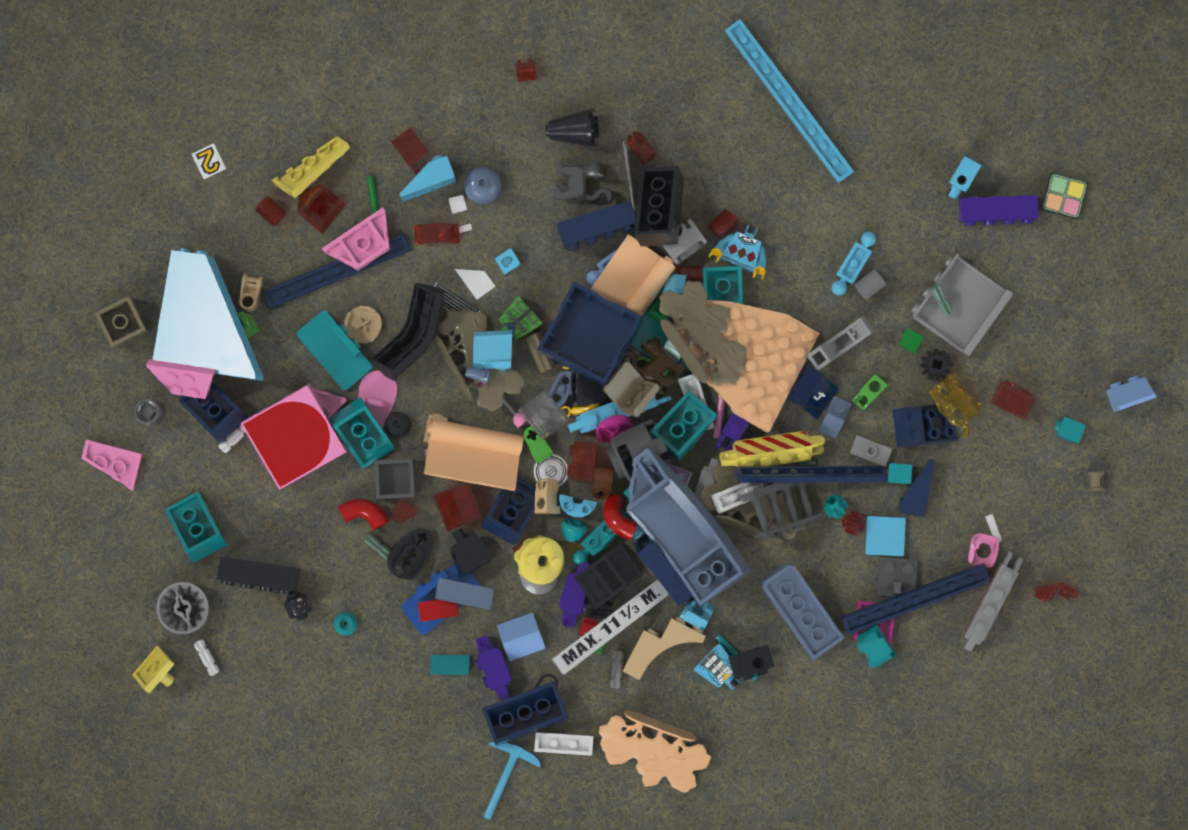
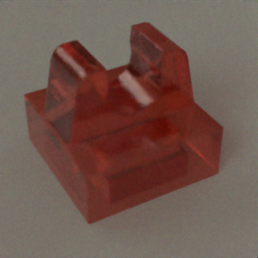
(526, 71)

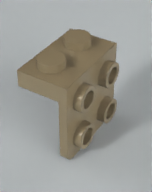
(630, 390)

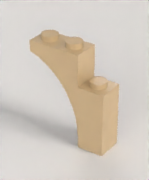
(650, 645)

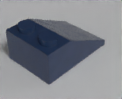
(215, 413)
(511, 512)

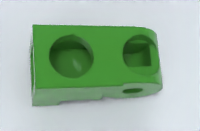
(869, 392)

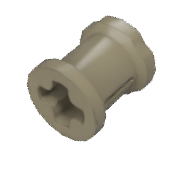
(1096, 481)

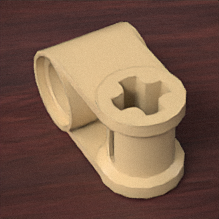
(250, 291)

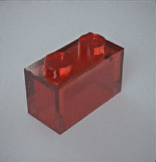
(1012, 400)

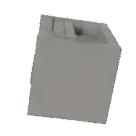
(688, 243)

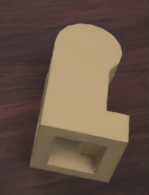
(546, 497)

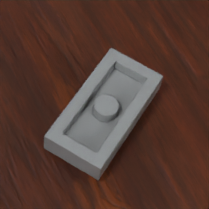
(870, 451)

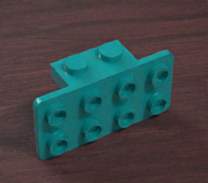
(334, 350)

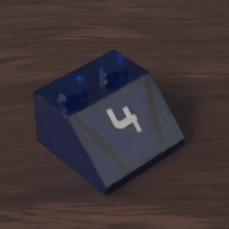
(812, 392)

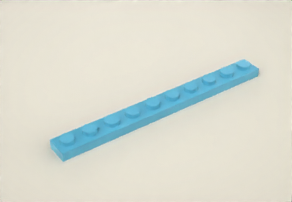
(789, 101)

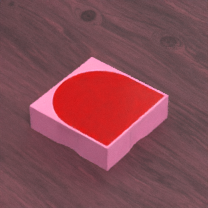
(294, 436)

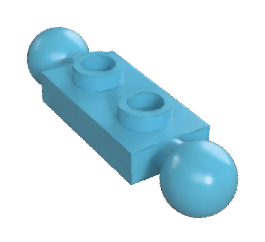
(853, 263)

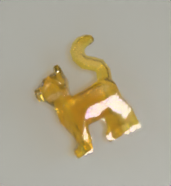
(955, 399)

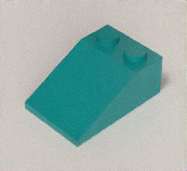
(683, 425)
(361, 432)
(195, 527)

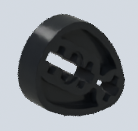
(400, 548)

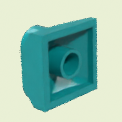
(723, 283)

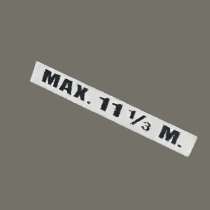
(610, 627)

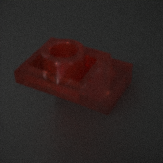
(436, 233)
(1048, 591)

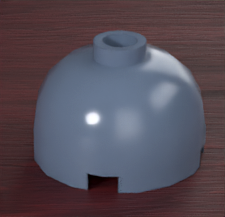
(482, 185)

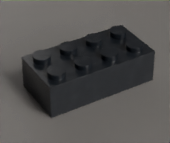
(659, 206)
(259, 574)

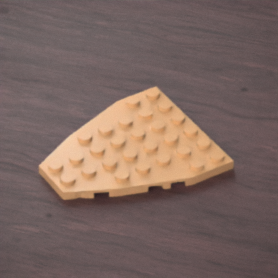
(773, 359)

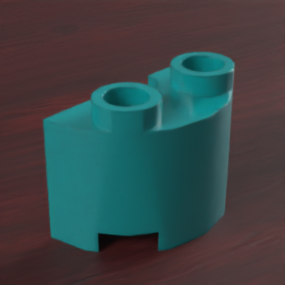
(875, 646)

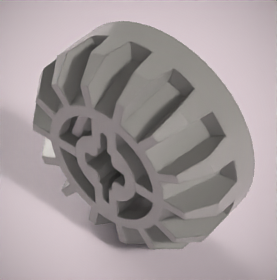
(177, 592)

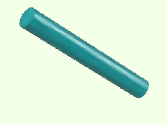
(728, 647)

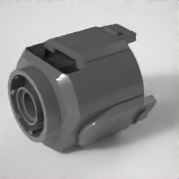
(630, 444)

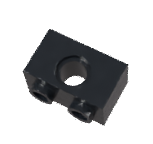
(750, 662)

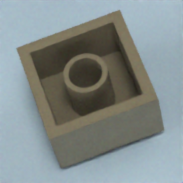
(121, 322)

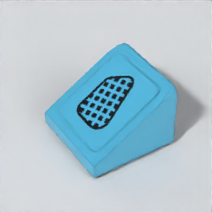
(507, 261)

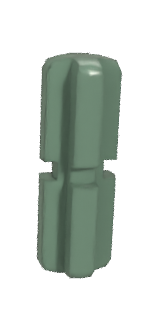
(942, 302)
(375, 544)

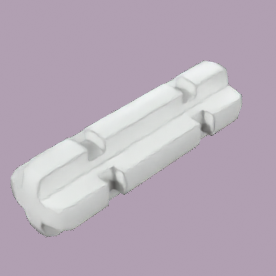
(232, 439)
(206, 657)

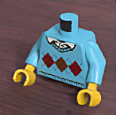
(742, 251)

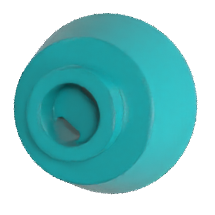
(573, 529)

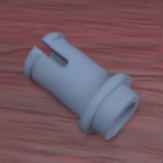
(478, 374)

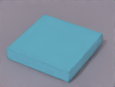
(885, 536)

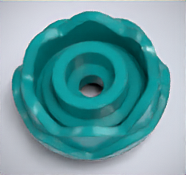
(351, 623)

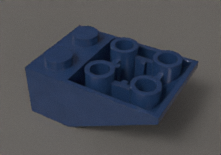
(922, 426)

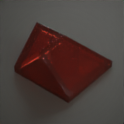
(319, 207)

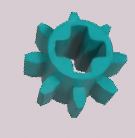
(835, 506)

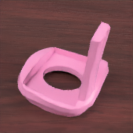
(978, 539)

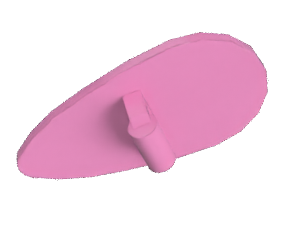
(378, 394)

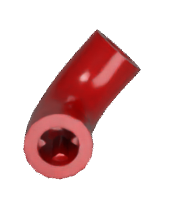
(364, 509)
(614, 518)

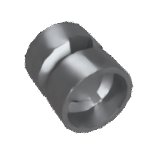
(148, 412)

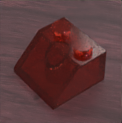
(582, 462)
(458, 506)

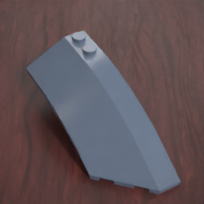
(683, 528)

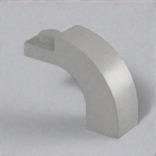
(840, 343)

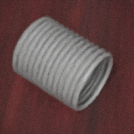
(870, 284)

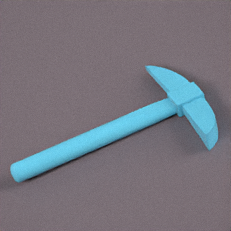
(515, 752)

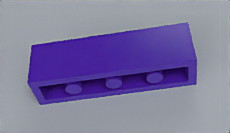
(998, 209)

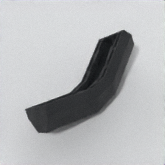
(415, 334)

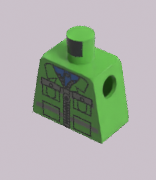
(519, 319)

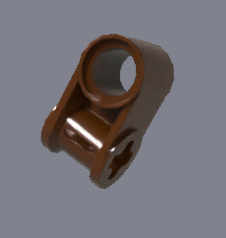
(602, 481)

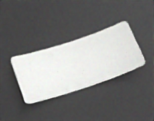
(457, 205)

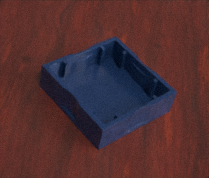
(590, 334)

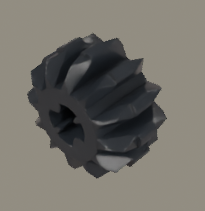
(936, 358)

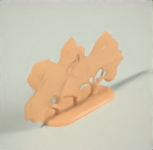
(654, 756)

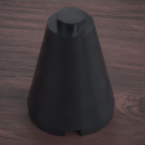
(575, 128)

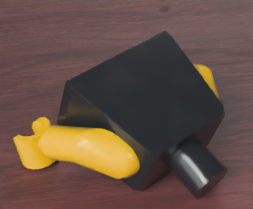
(584, 394)

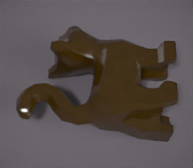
(657, 366)

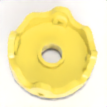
(528, 557)

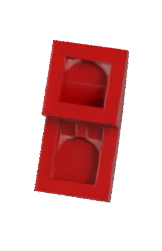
(437, 610)

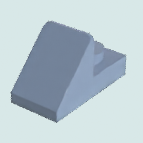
(834, 417)

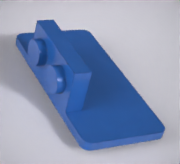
(427, 592)

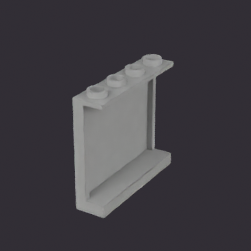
(974, 303)

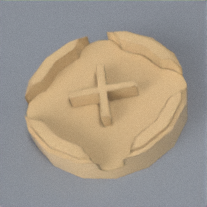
(363, 324)

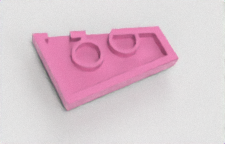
(115, 461)

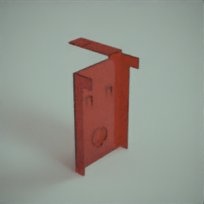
(409, 148)

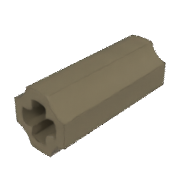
(544, 363)

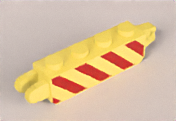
(773, 450)

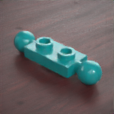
(596, 542)

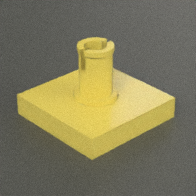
(154, 670)

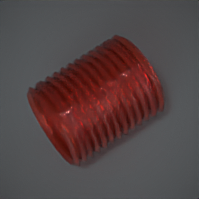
(270, 211)
(723, 223)

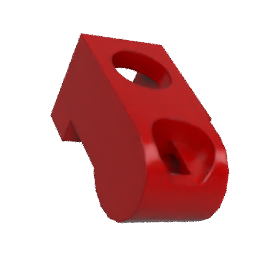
(587, 625)

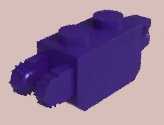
(733, 430)
(573, 598)
(494, 666)

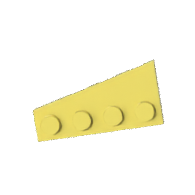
(312, 167)

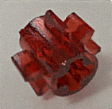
(854, 523)

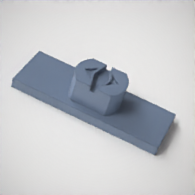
(464, 593)

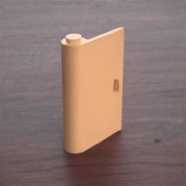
(633, 276)
(473, 454)

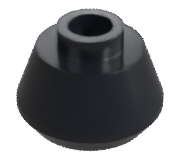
(402, 421)

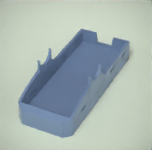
(801, 610)

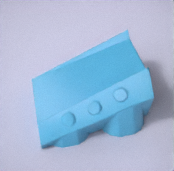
(492, 350)

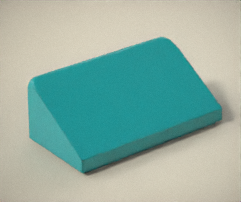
(450, 664)

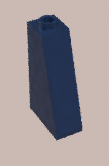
(662, 570)

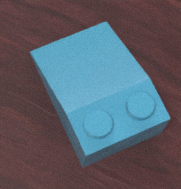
(432, 177)

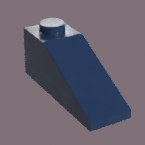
(916, 496)

